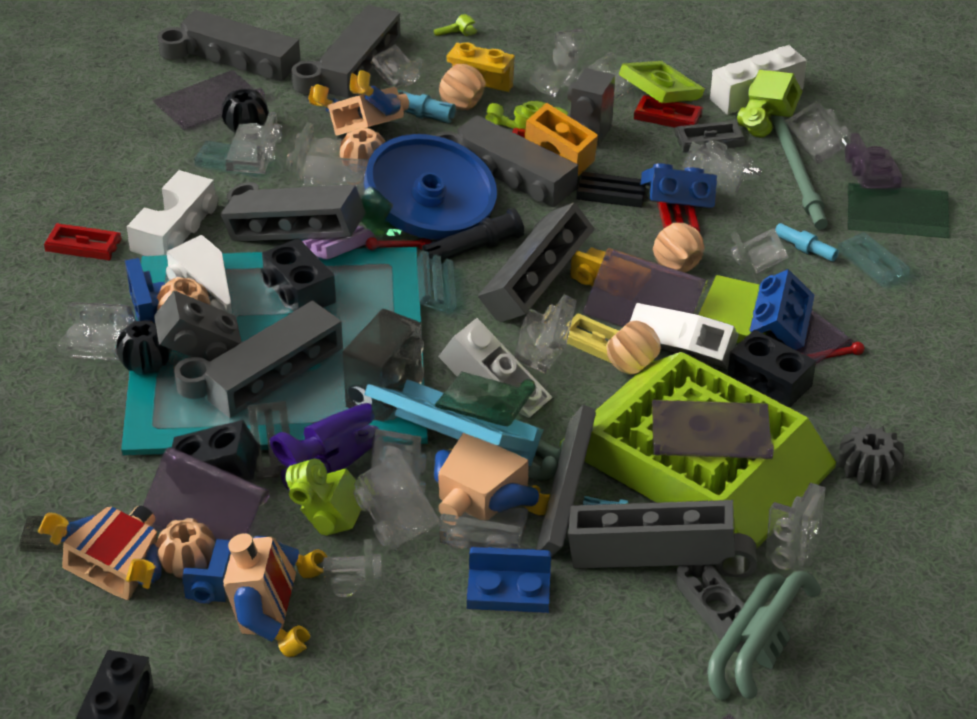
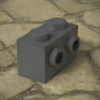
(593, 101)
(195, 327)

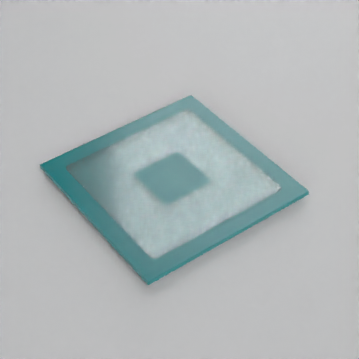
(363, 287)

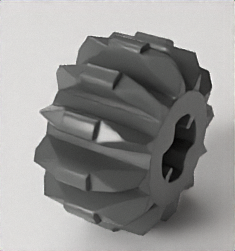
(871, 455)

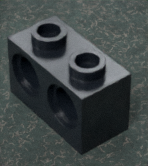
(298, 275)
(771, 368)
(224, 446)
(119, 688)

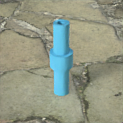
(807, 242)

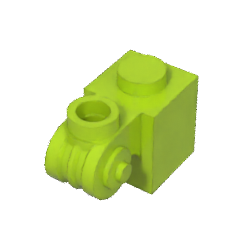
(769, 95)
(324, 497)

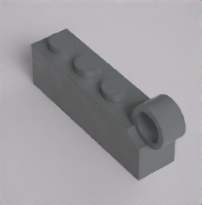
(231, 44)
(353, 51)
(518, 161)
(292, 212)
(536, 262)
(262, 361)
(660, 536)

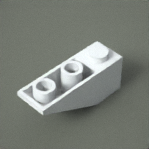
(205, 265)
(690, 333)
(482, 354)

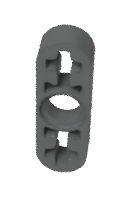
(714, 589)

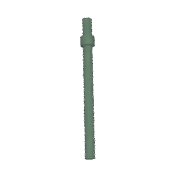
(811, 201)

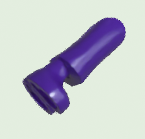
(333, 440)

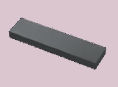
(566, 480)

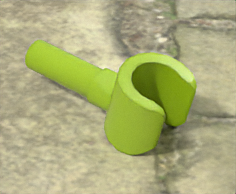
(462, 24)
(495, 115)

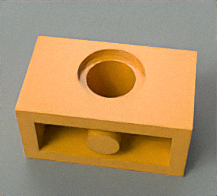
(562, 136)

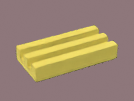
(590, 343)

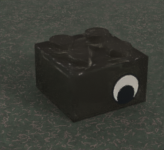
(383, 356)

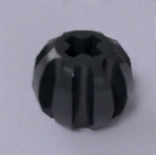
(244, 107)
(140, 348)

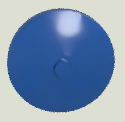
(432, 185)

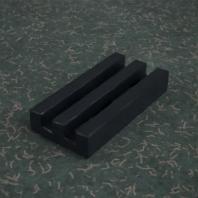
(611, 189)

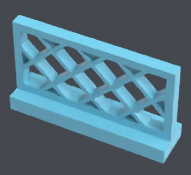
(418, 406)

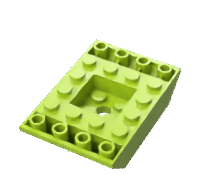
(624, 446)

